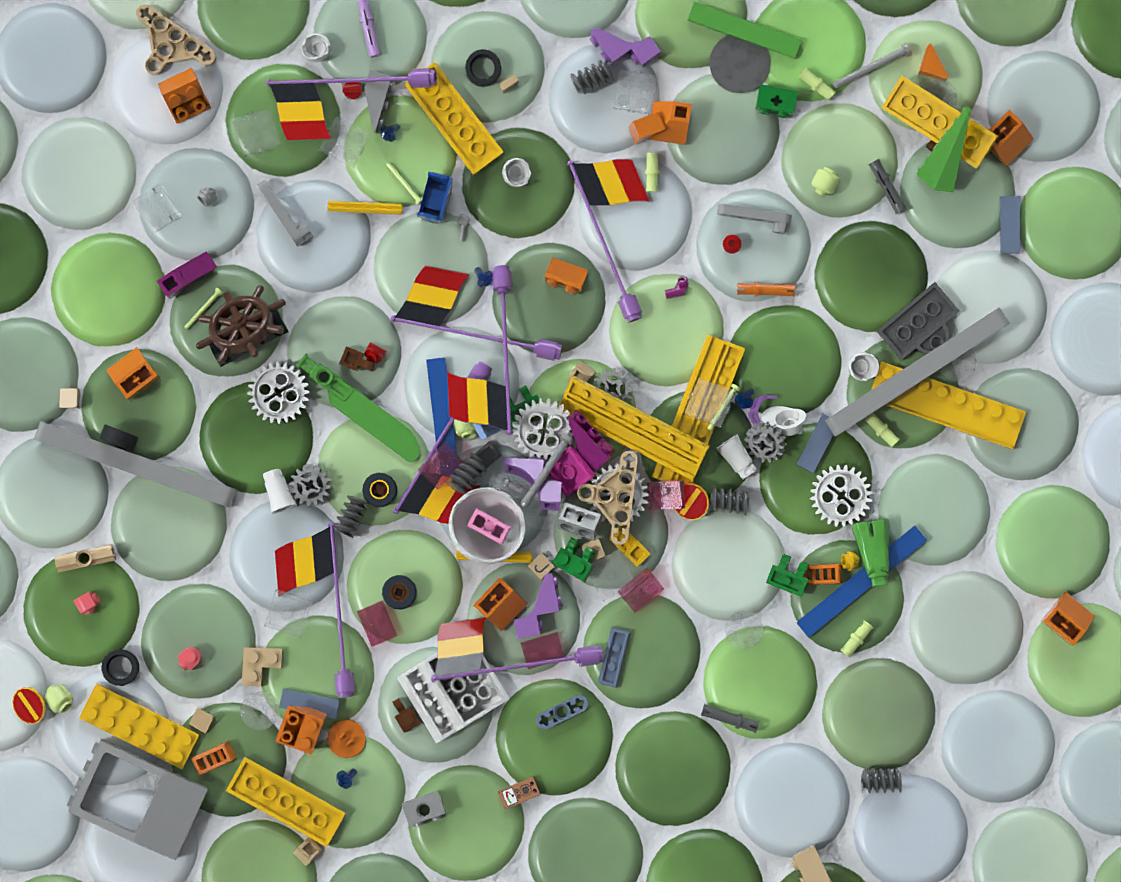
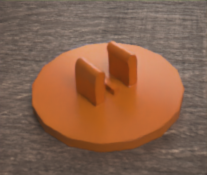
(346, 738)

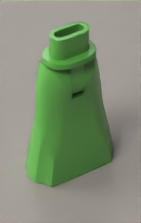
(874, 548)

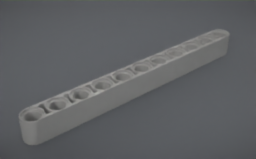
(917, 372)
(135, 464)

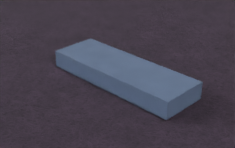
(1009, 224)
(816, 445)
(613, 657)
(323, 704)

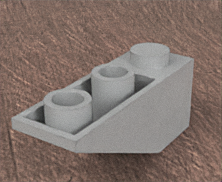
(377, 97)

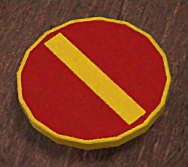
(695, 502)
(29, 705)

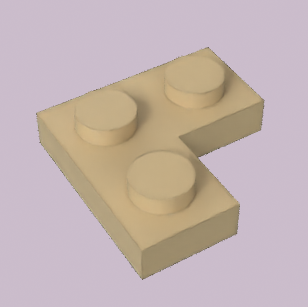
(255, 659)

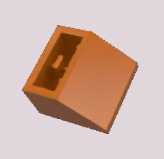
(184, 95)
(1011, 139)
(565, 275)
(132, 374)
(500, 604)
(1068, 619)
(301, 728)

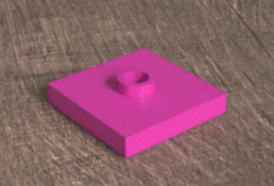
(571, 471)

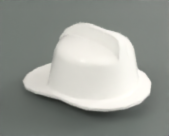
(786, 419)

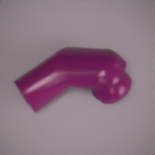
(680, 288)

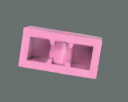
(489, 526)

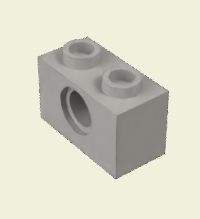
(412, 813)

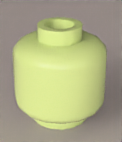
(825, 181)
(465, 430)
(58, 698)

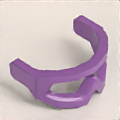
(754, 409)

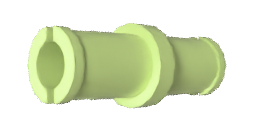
(816, 84)
(652, 172)
(882, 429)
(857, 638)

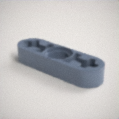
(546, 713)

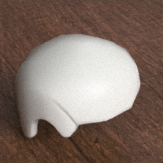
(316, 47)
(516, 172)
(863, 366)

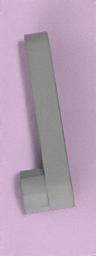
(780, 221)
(300, 233)

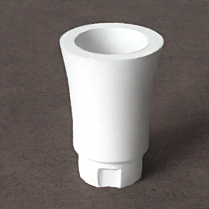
(737, 456)
(278, 492)

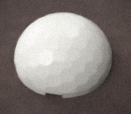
(476, 545)

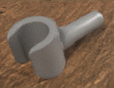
(463, 220)

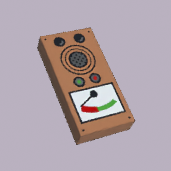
(518, 792)

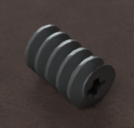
(592, 76)
(467, 474)
(728, 500)
(350, 516)
(881, 780)

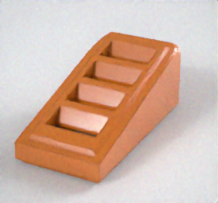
(838, 573)
(227, 748)

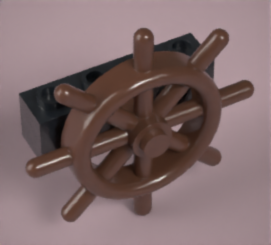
(244, 330)

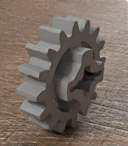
(622, 380)
(765, 442)
(305, 493)

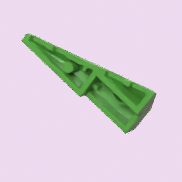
(942, 165)

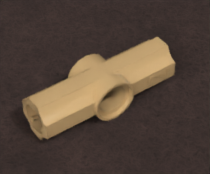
(73, 560)

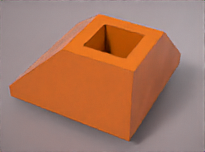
(676, 119)

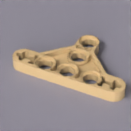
(178, 48)
(613, 505)

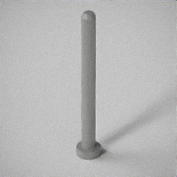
(905, 50)
(566, 440)

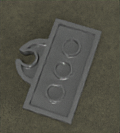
(919, 323)

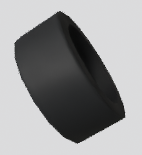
(478, 54)
(118, 437)
(106, 672)

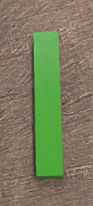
(744, 30)

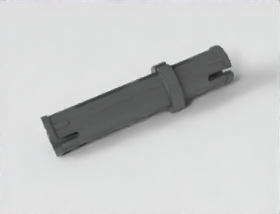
(887, 186)
(730, 718)

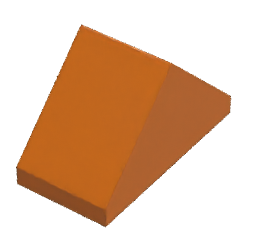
(931, 65)
(646, 127)

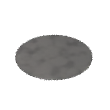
(739, 64)

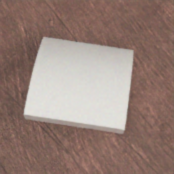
(453, 701)

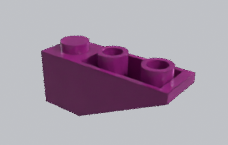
(186, 275)
(589, 442)

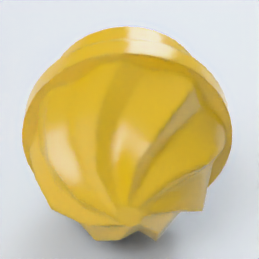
(850, 561)

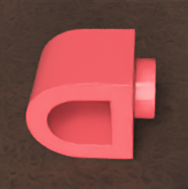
(87, 602)
(189, 658)

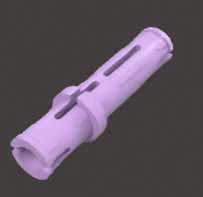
(372, 49)

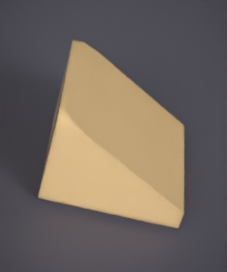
(582, 372)
(69, 398)
(596, 546)
(201, 720)
(307, 851)

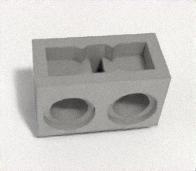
(579, 521)

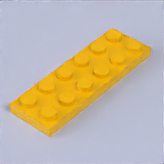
(933, 117)
(457, 122)
(139, 726)
(285, 801)

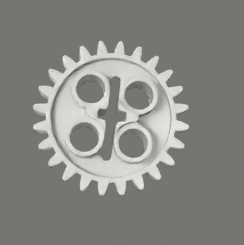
(287, 408)
(526, 426)
(851, 481)
(638, 493)

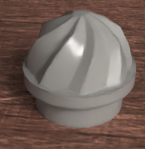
(207, 196)

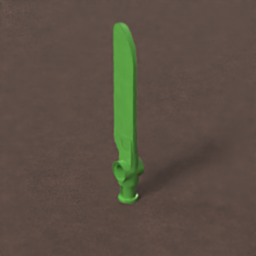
(364, 412)

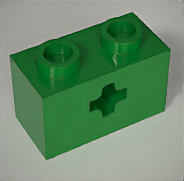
(785, 97)

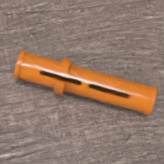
(765, 289)

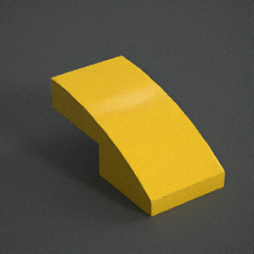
(631, 548)

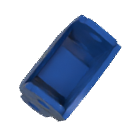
(435, 198)

